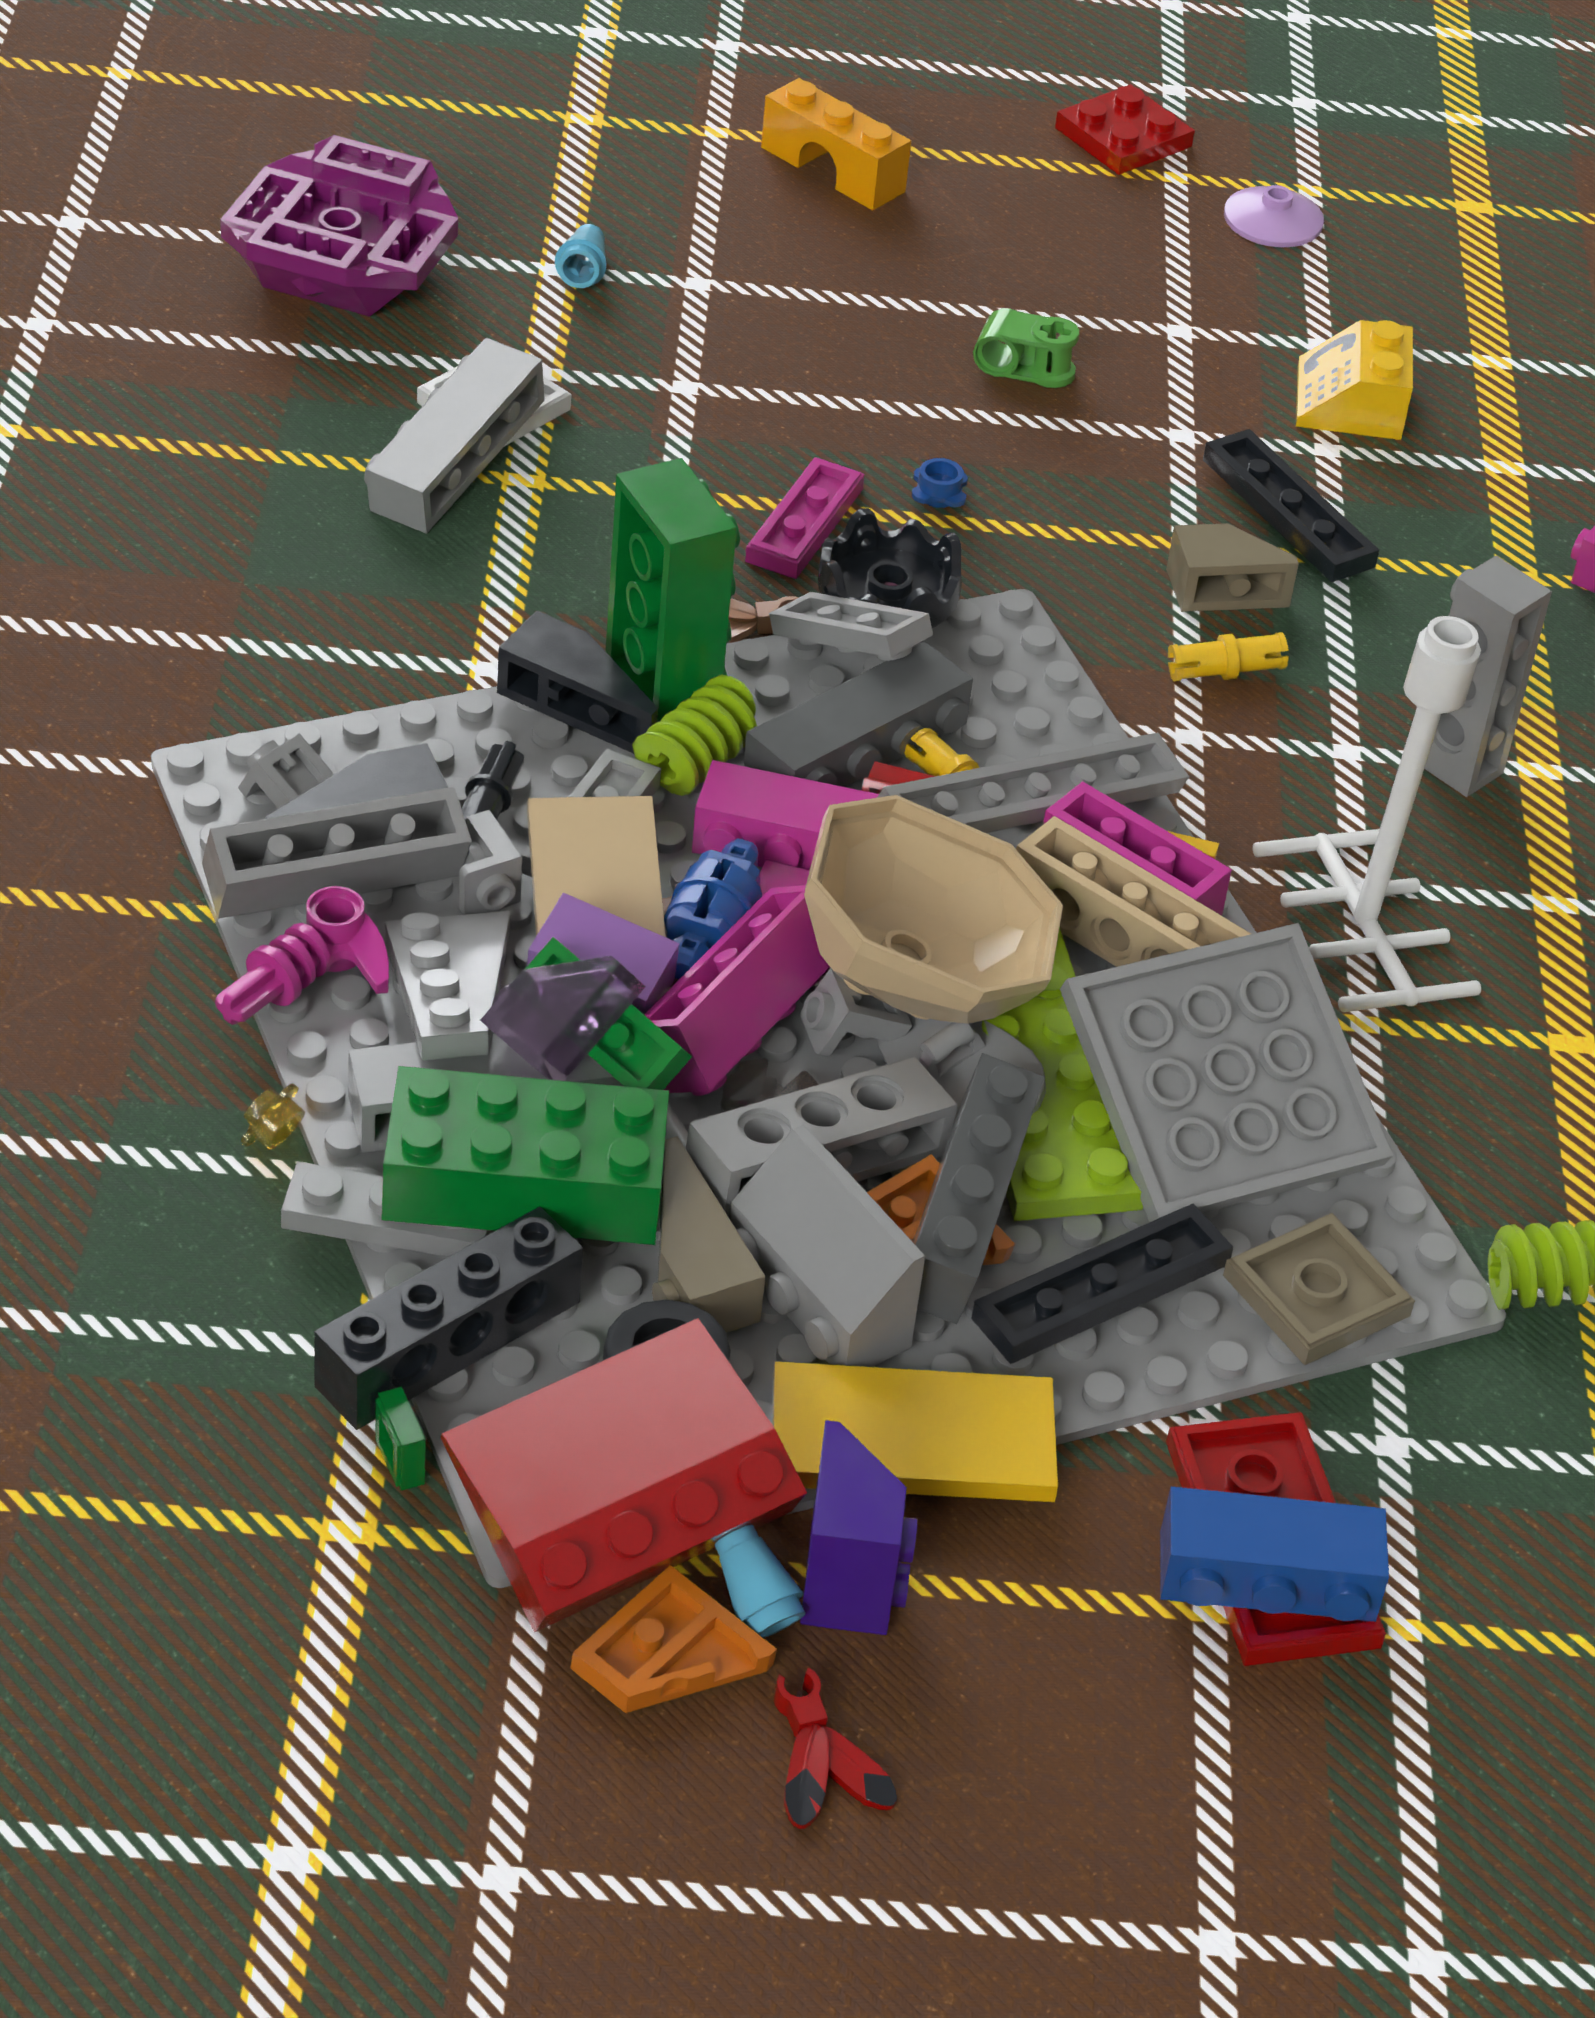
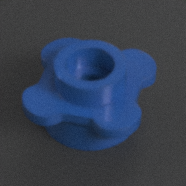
(940, 483)

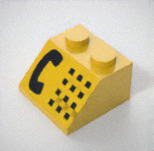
(1358, 381)

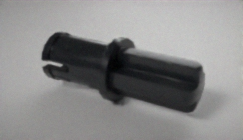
(493, 783)

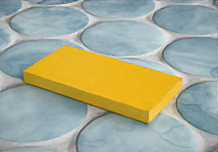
(926, 1426)

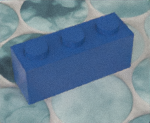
(1273, 1554)

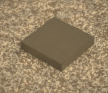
(1318, 1288)

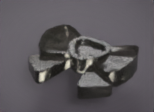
(752, 1086)

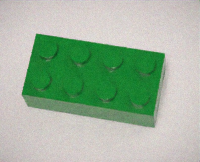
(669, 582)
(501, 1145)

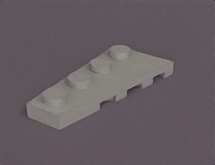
(449, 977)

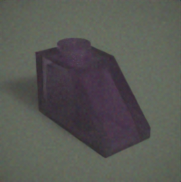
(561, 1011)

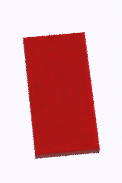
(1274, 1460)

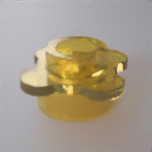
(273, 1117)

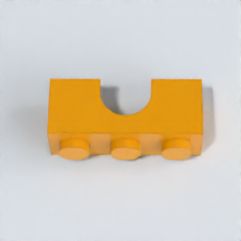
(867, 154)

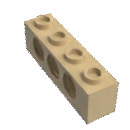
(1115, 903)

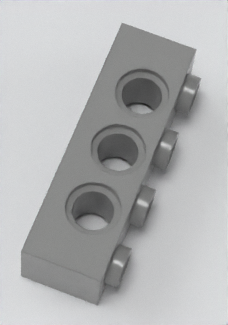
(1509, 619)
(864, 1120)

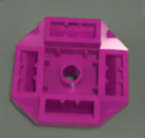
(343, 224)

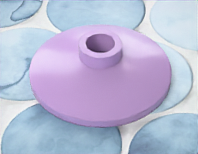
(1273, 216)

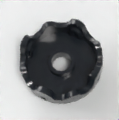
(868, 557)

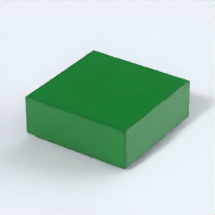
(400, 1439)

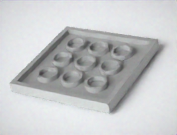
(1225, 1072)

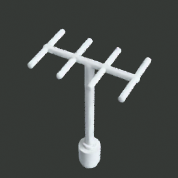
(1437, 685)

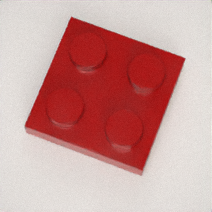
(1124, 129)

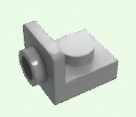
(284, 770)
(491, 868)
(839, 1009)

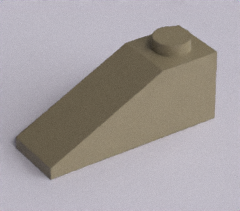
(701, 1250)

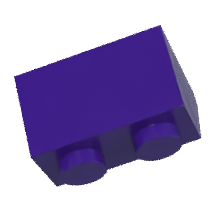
(856, 1539)

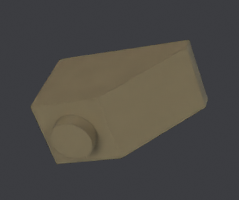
(1228, 569)

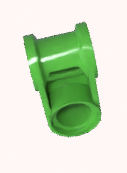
(1028, 348)

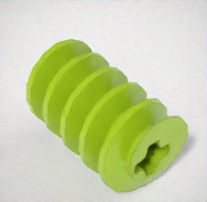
(699, 730)
(1543, 1261)

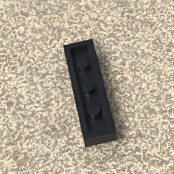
(1291, 505)
(1101, 1283)

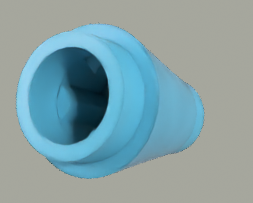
(582, 256)
(758, 1583)

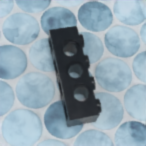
(448, 1315)

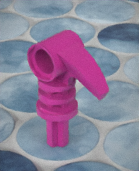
(332, 940)

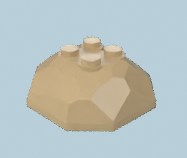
(929, 912)

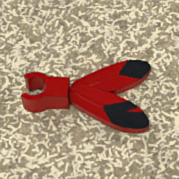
(821, 1753)

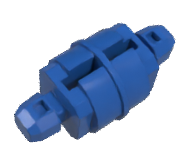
(712, 900)

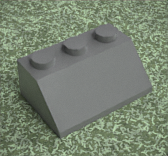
(829, 1254)

